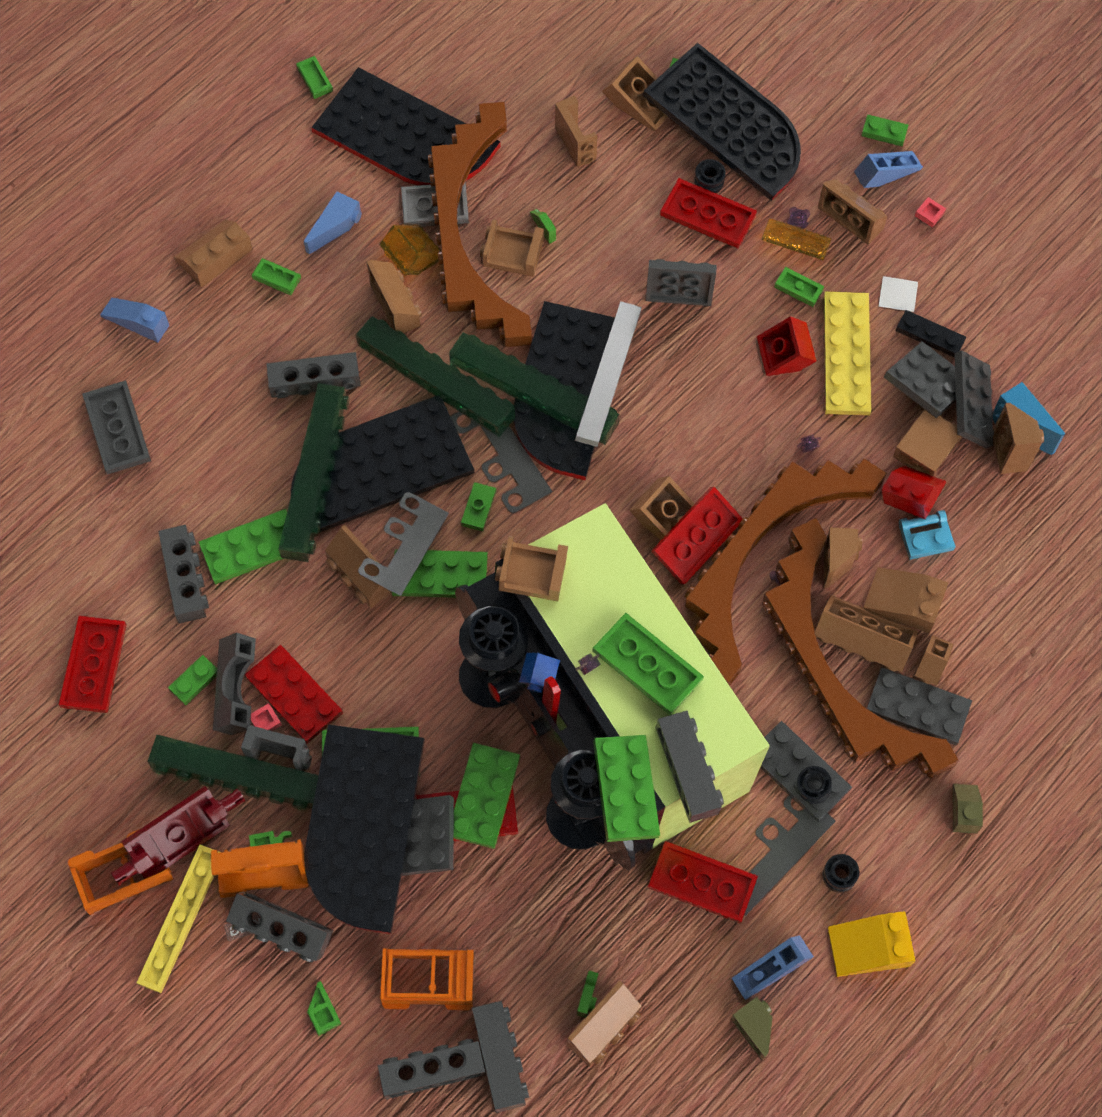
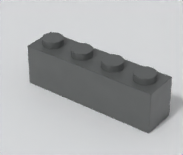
(689, 767)
(499, 1057)

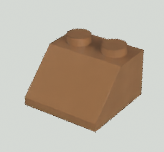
(840, 553)

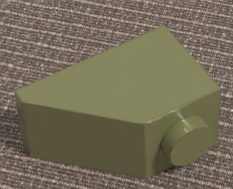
(967, 809)
(755, 1025)

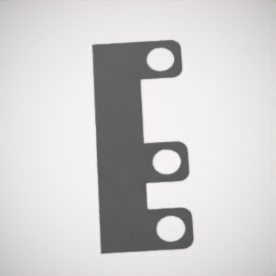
(513, 461)
(415, 543)
(785, 849)

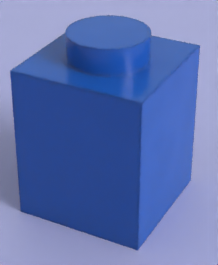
(537, 669)

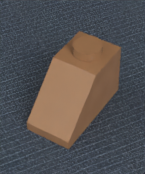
(934, 660)

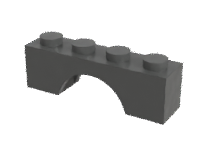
(234, 657)

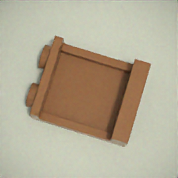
(581, 148)
(512, 249)
(927, 443)
(531, 570)

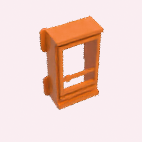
(88, 861)
(260, 868)
(459, 984)

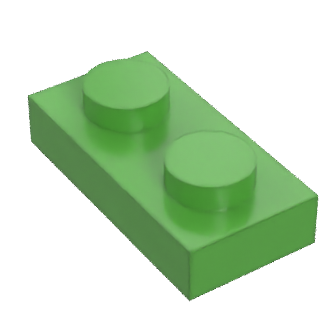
(885, 130)
(799, 286)
(193, 680)

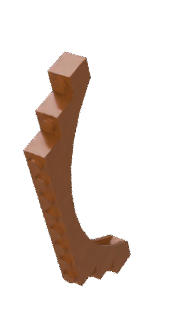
(463, 284)
(790, 495)
(856, 725)

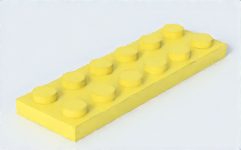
(847, 353)

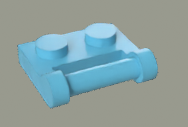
(930, 541)

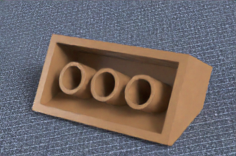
(866, 634)

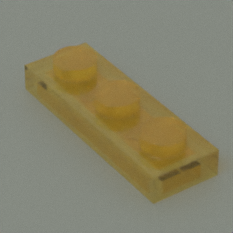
(796, 239)

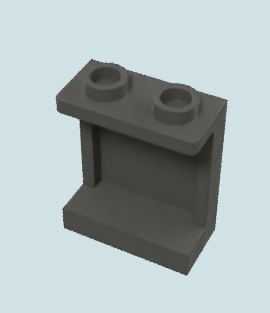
(264, 740)

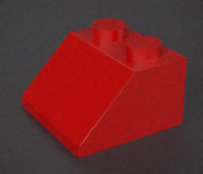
(786, 347)
(912, 491)

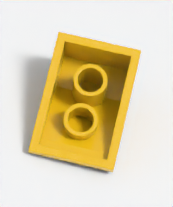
(871, 944)

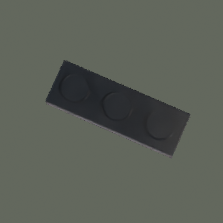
(930, 333)

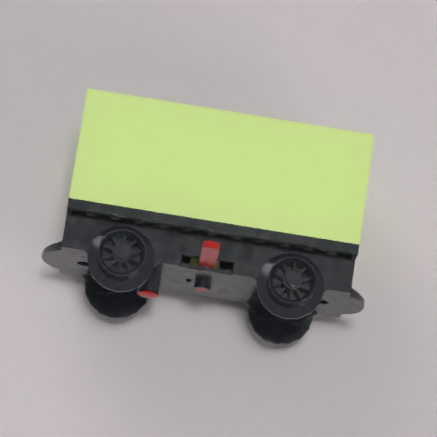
(598, 586)

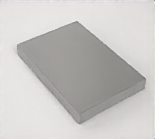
(419, 208)

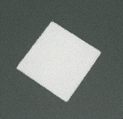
(898, 294)

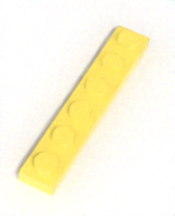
(178, 922)

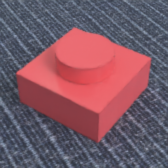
(930, 212)
(265, 718)

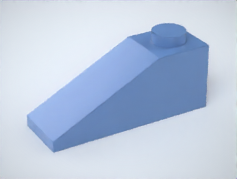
(886, 167)
(334, 221)
(137, 318)
(772, 966)

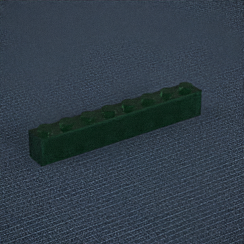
(436, 376)
(525, 383)
(313, 473)
(233, 772)

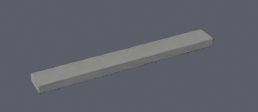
(608, 374)

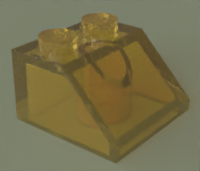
(410, 248)

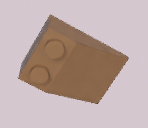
(627, 90)
(661, 506)
(906, 597)

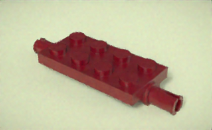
(176, 833)

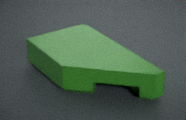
(543, 221)
(322, 1011)

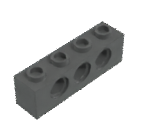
(303, 369)
(172, 541)
(316, 934)
(394, 1086)

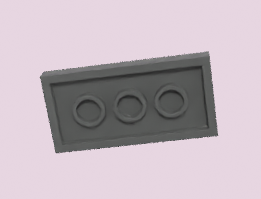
(973, 399)
(116, 427)
(919, 706)
(786, 760)

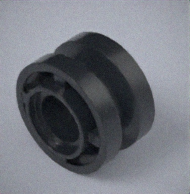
(710, 168)
(814, 773)
(843, 862)

